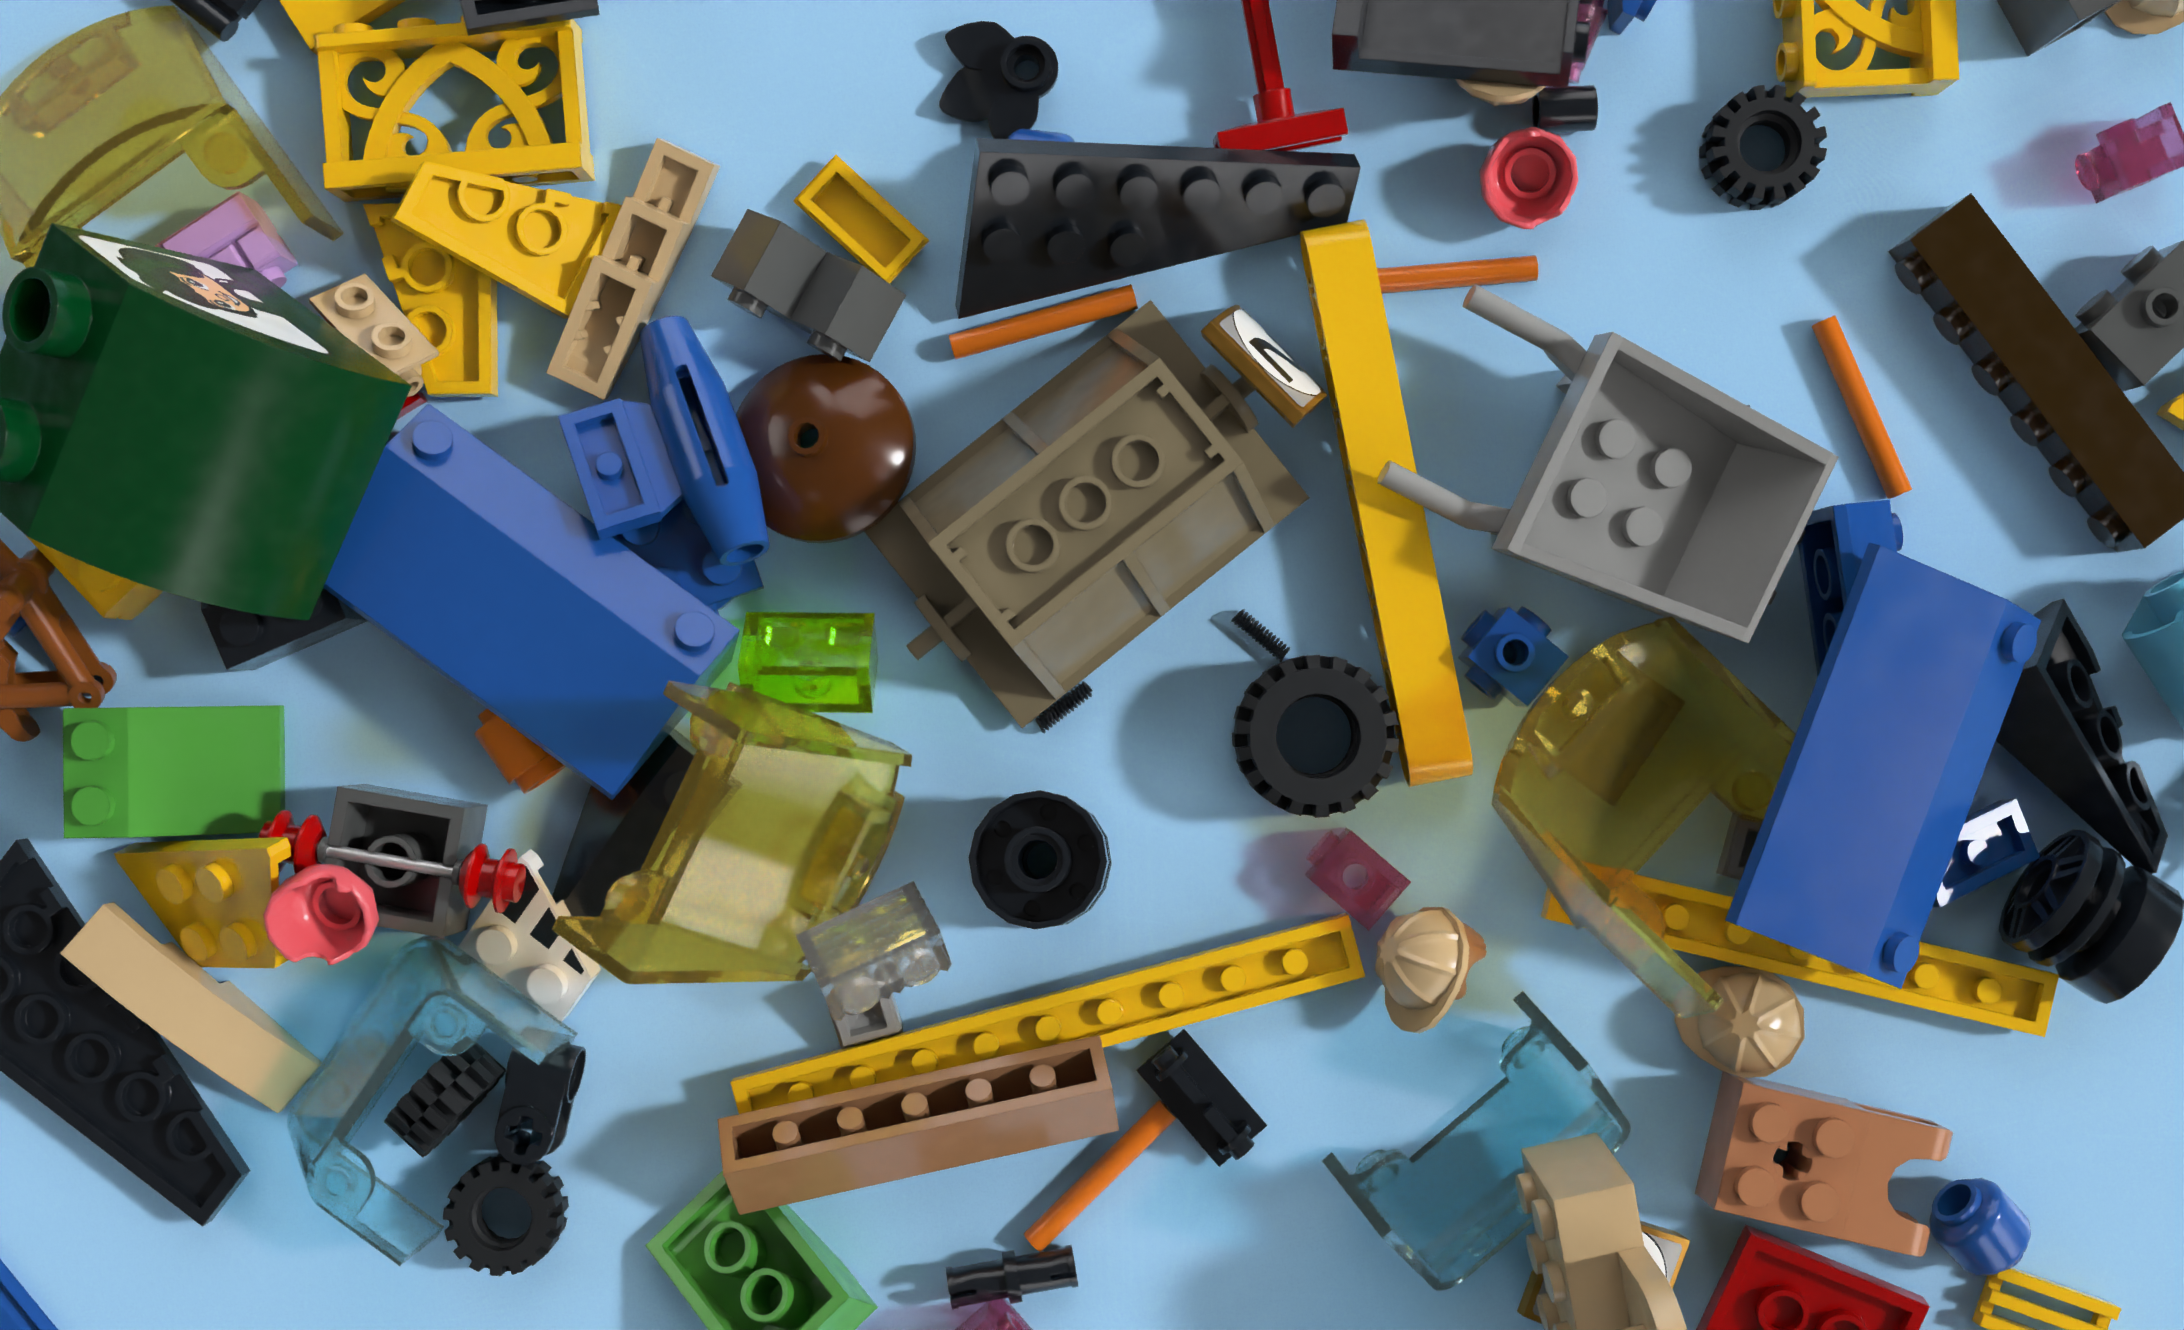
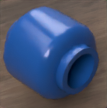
(1979, 1226)

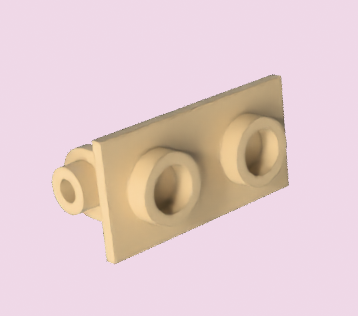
(377, 326)

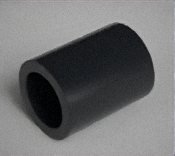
(1565, 109)

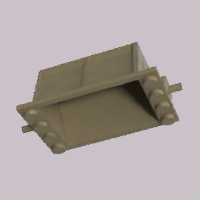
(1086, 514)

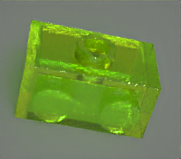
(811, 659)

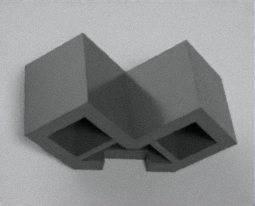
(803, 284)

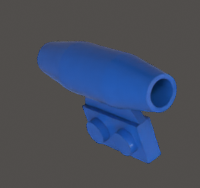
(681, 446)

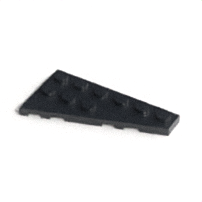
(1095, 213)
(96, 1057)

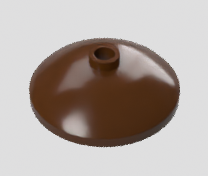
(860, 453)

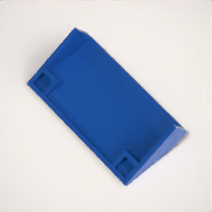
(524, 602)
(1884, 766)

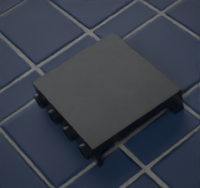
(1462, 39)

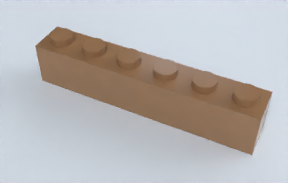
(917, 1125)

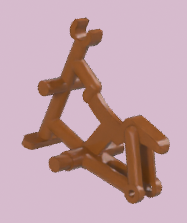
(28, 593)

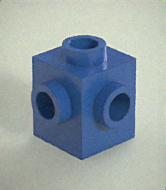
(1533, 658)

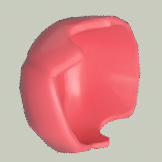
(1528, 177)
(321, 914)

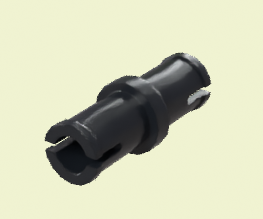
(1011, 1277)

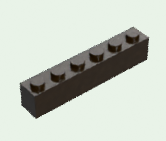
(2043, 375)

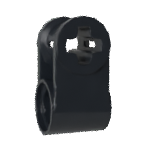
(539, 1094)

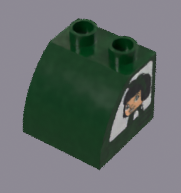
(184, 422)

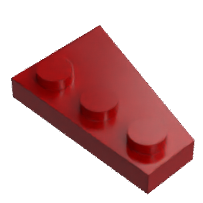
(1792, 1288)

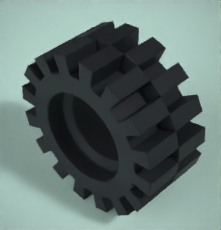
(1786, 118)
(444, 1098)

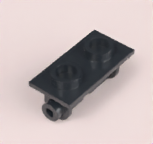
(1202, 1098)

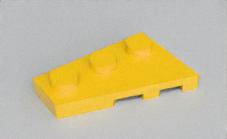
(509, 231)
(447, 304)

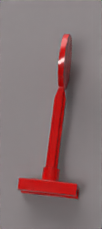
(1276, 123)

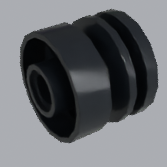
(1002, 851)
(2091, 916)

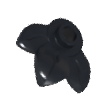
(988, 79)

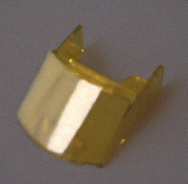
(117, 110)
(1616, 766)
(758, 845)

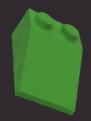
(172, 770)
(756, 1268)

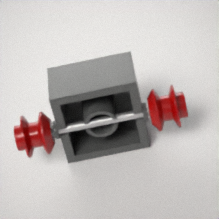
(412, 850)

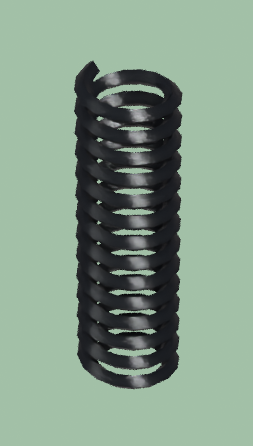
(1255, 631)
(1067, 703)

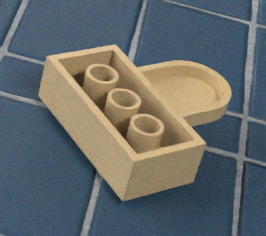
(1590, 1241)

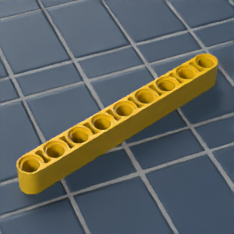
(1387, 525)

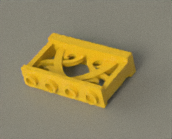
(1923, 34)
(386, 166)

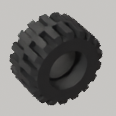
(1367, 754)

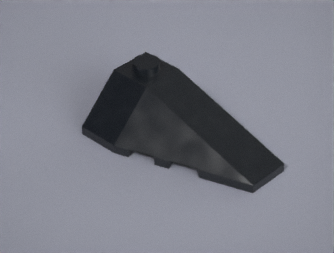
(2075, 744)
(619, 832)

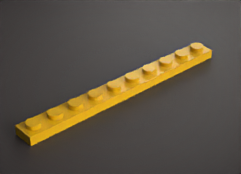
(1112, 1007)

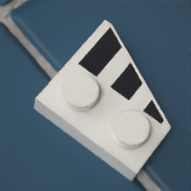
(527, 950)

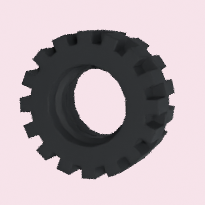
(480, 1242)

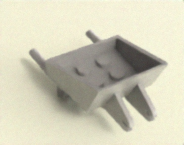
(1647, 484)

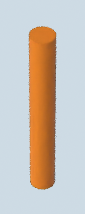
(1458, 274)
(1043, 321)
(1861, 407)
(1099, 1176)

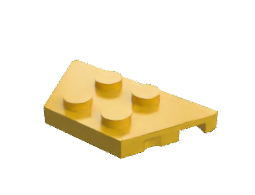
(212, 895)

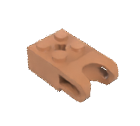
(1834, 1165)

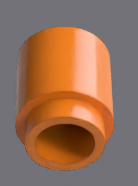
(515, 754)

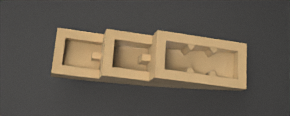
(633, 269)
(191, 1008)

